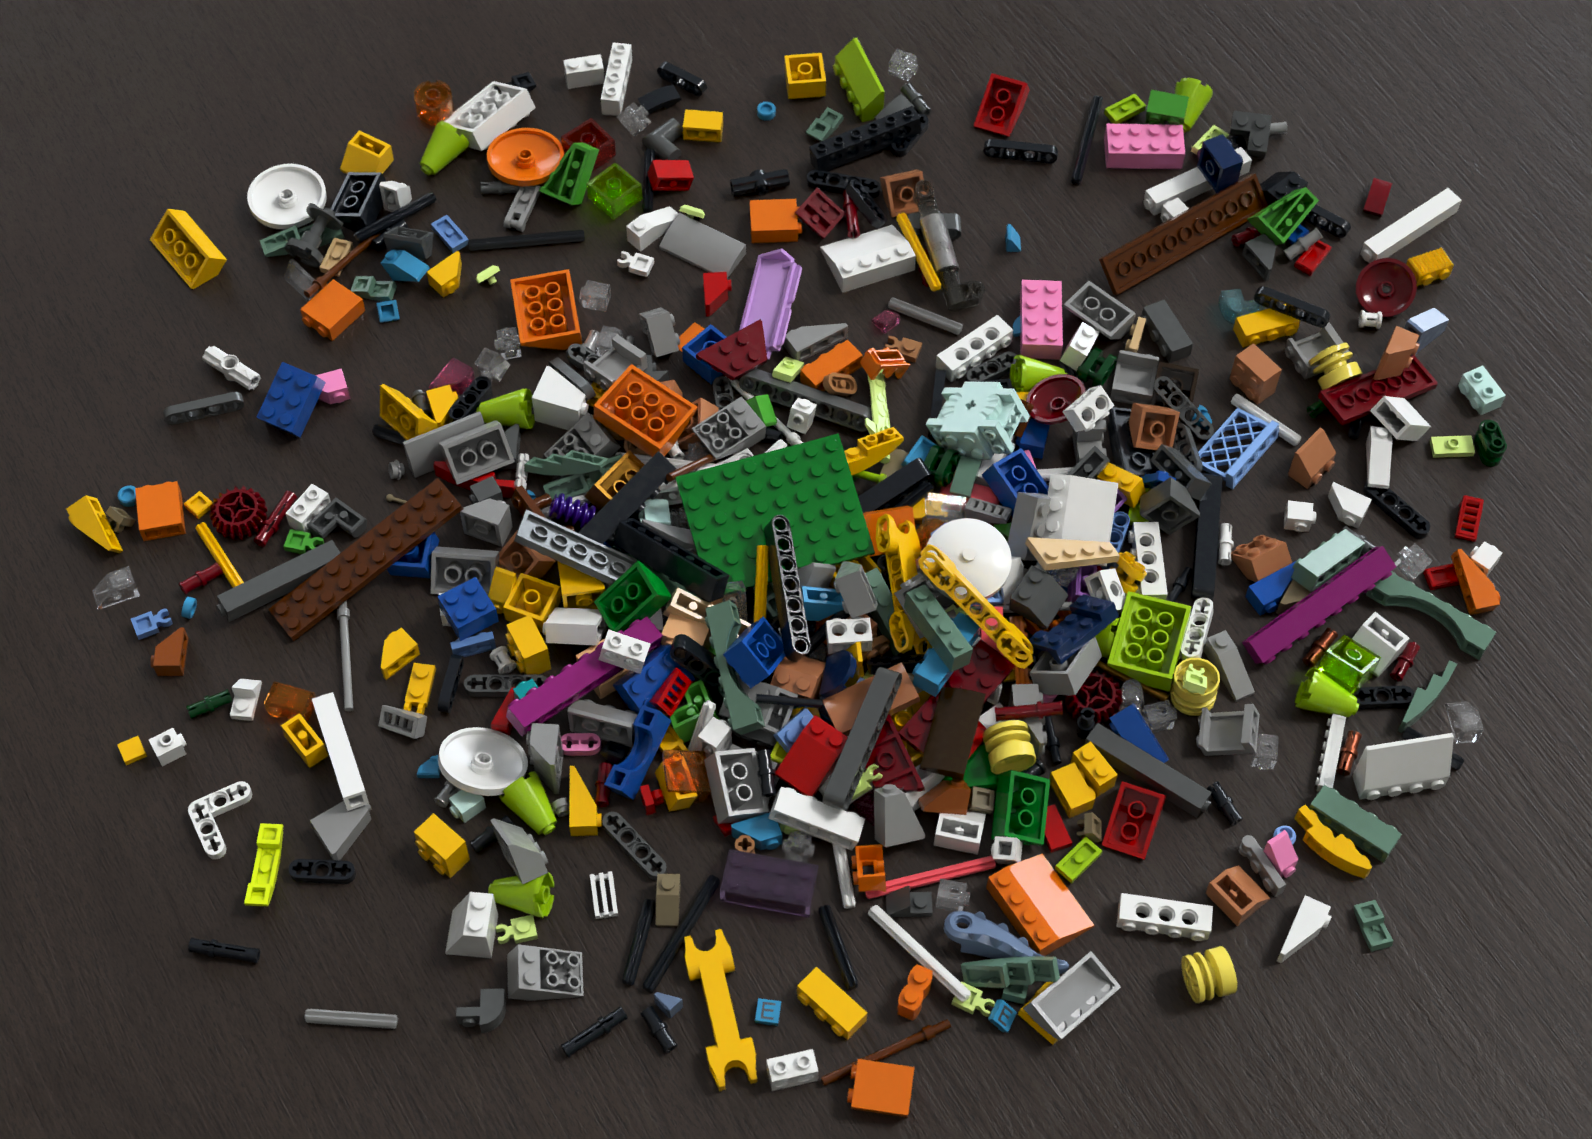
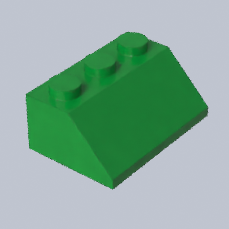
(632, 597)
(1021, 807)

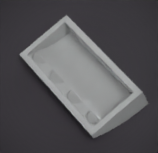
(702, 245)
(424, 449)
(1072, 997)

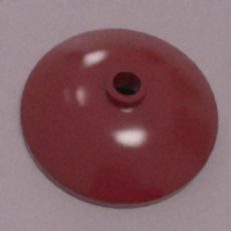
(1390, 274)
(1053, 396)

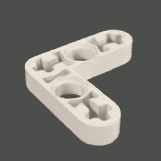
(210, 811)

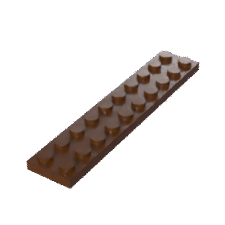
(1183, 234)
(365, 559)

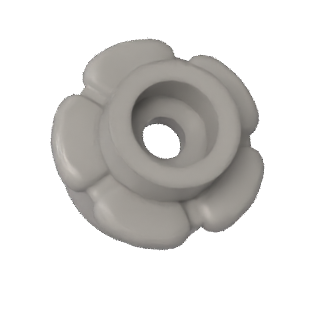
(396, 469)
(561, 807)

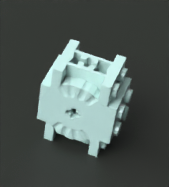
(978, 419)

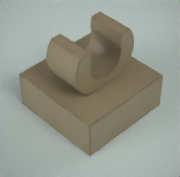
(119, 517)
(981, 800)
(1092, 827)

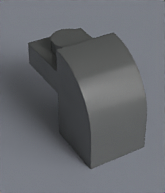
(488, 1015)

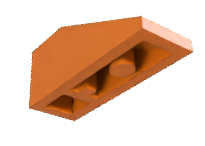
(1475, 585)

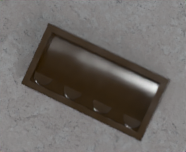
(952, 732)

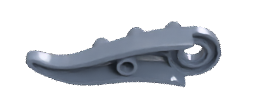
(988, 938)

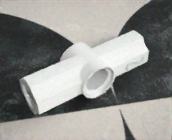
(231, 367)

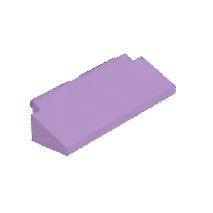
(772, 295)

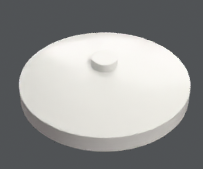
(283, 193)
(977, 552)
(481, 760)

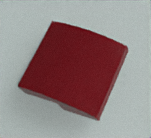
(820, 213)

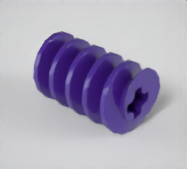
(571, 510)

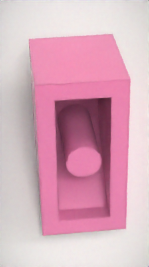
(335, 387)
(1282, 854)

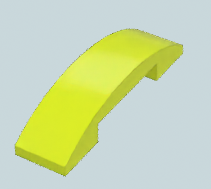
(266, 865)

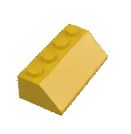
(187, 248)

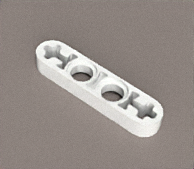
(1197, 630)

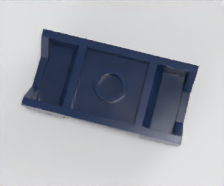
(1087, 619)

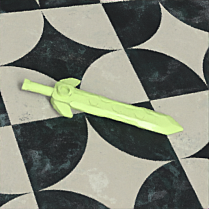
(879, 409)

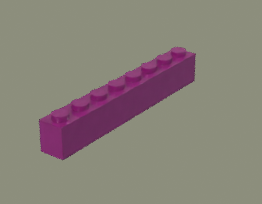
(1319, 604)
(573, 681)

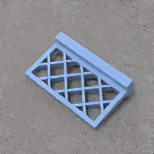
(1251, 453)

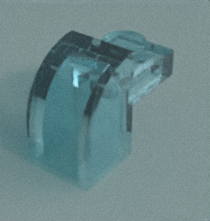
(1233, 305)

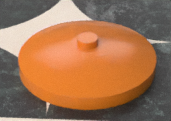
(524, 156)

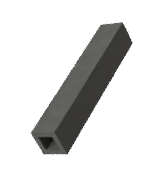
(274, 582)
(1150, 771)

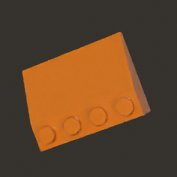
(546, 310)
(644, 411)
(1038, 904)

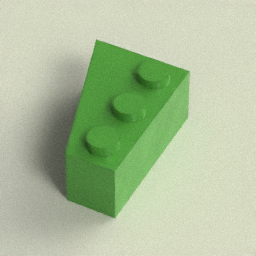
(572, 174)
(1284, 215)

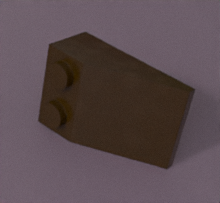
(1183, 377)

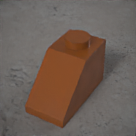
(171, 654)
(947, 797)

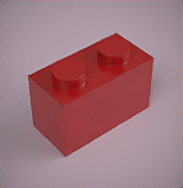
(670, 175)

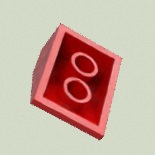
(1001, 105)
(812, 757)
(1133, 820)

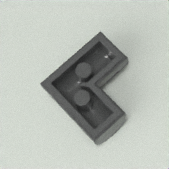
(661, 140)
(335, 515)

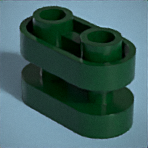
(1087, 369)
(1490, 443)
(942, 464)

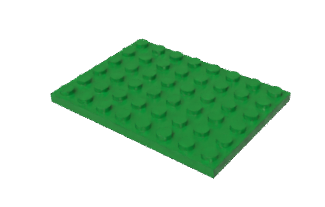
(803, 482)

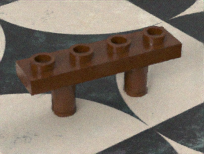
(521, 500)

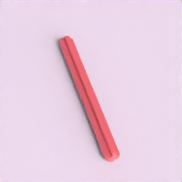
(934, 876)

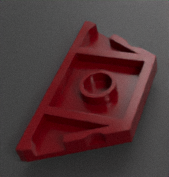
(738, 352)
(893, 761)

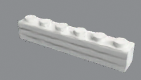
(1331, 751)

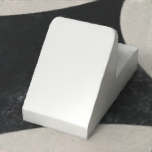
(245, 699)

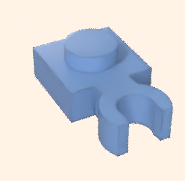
(147, 624)

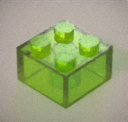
(614, 190)
(1349, 663)

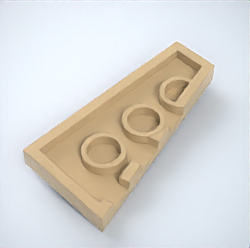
(1070, 553)

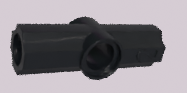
(759, 182)

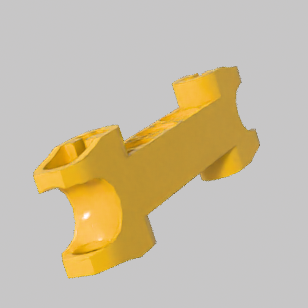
(900, 553)
(948, 578)
(729, 1048)

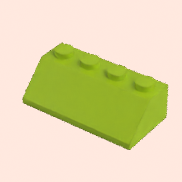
(859, 81)

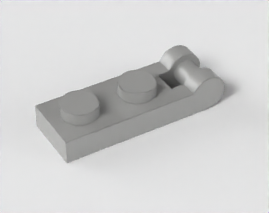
(522, 207)
(1261, 864)

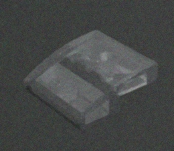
(944, 507)

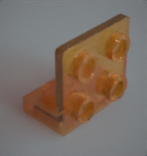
(686, 773)

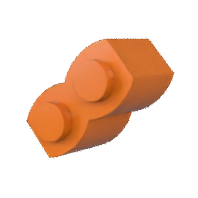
(914, 992)

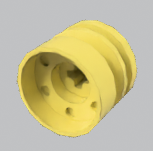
(1334, 366)
(1189, 702)
(1009, 746)
(1209, 974)

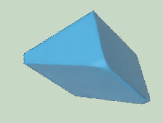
(1012, 239)
(388, 311)

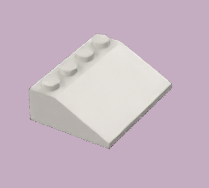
(491, 113)
(869, 258)
(1080, 509)
(1404, 766)

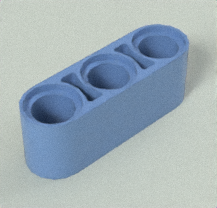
(1118, 533)

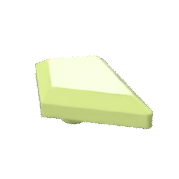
(692, 211)
(488, 274)

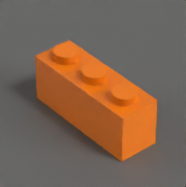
(841, 359)

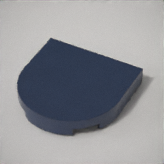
(837, 672)

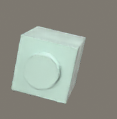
(466, 805)

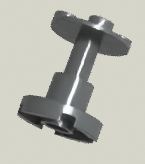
(310, 241)

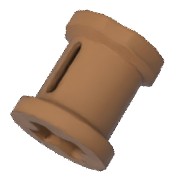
(745, 841)

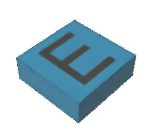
(768, 1012)
(1002, 1015)

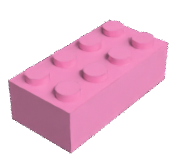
(1144, 146)
(1041, 319)

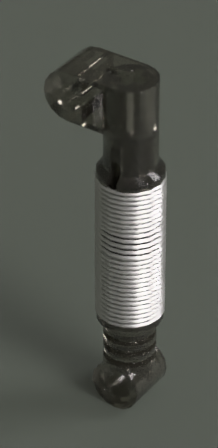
(942, 252)

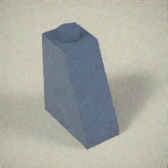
(1428, 326)

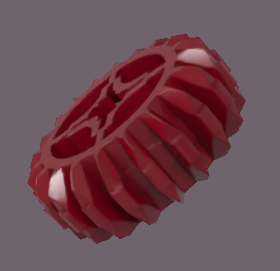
(243, 517)
(1102, 706)

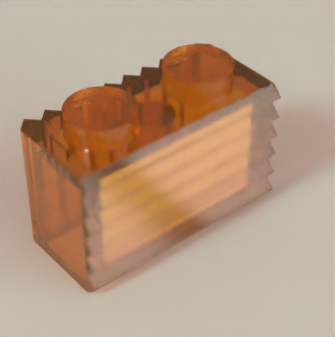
(289, 701)

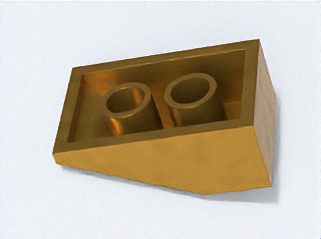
(614, 480)

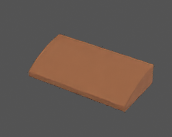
(846, 704)

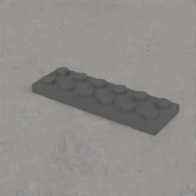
(572, 548)

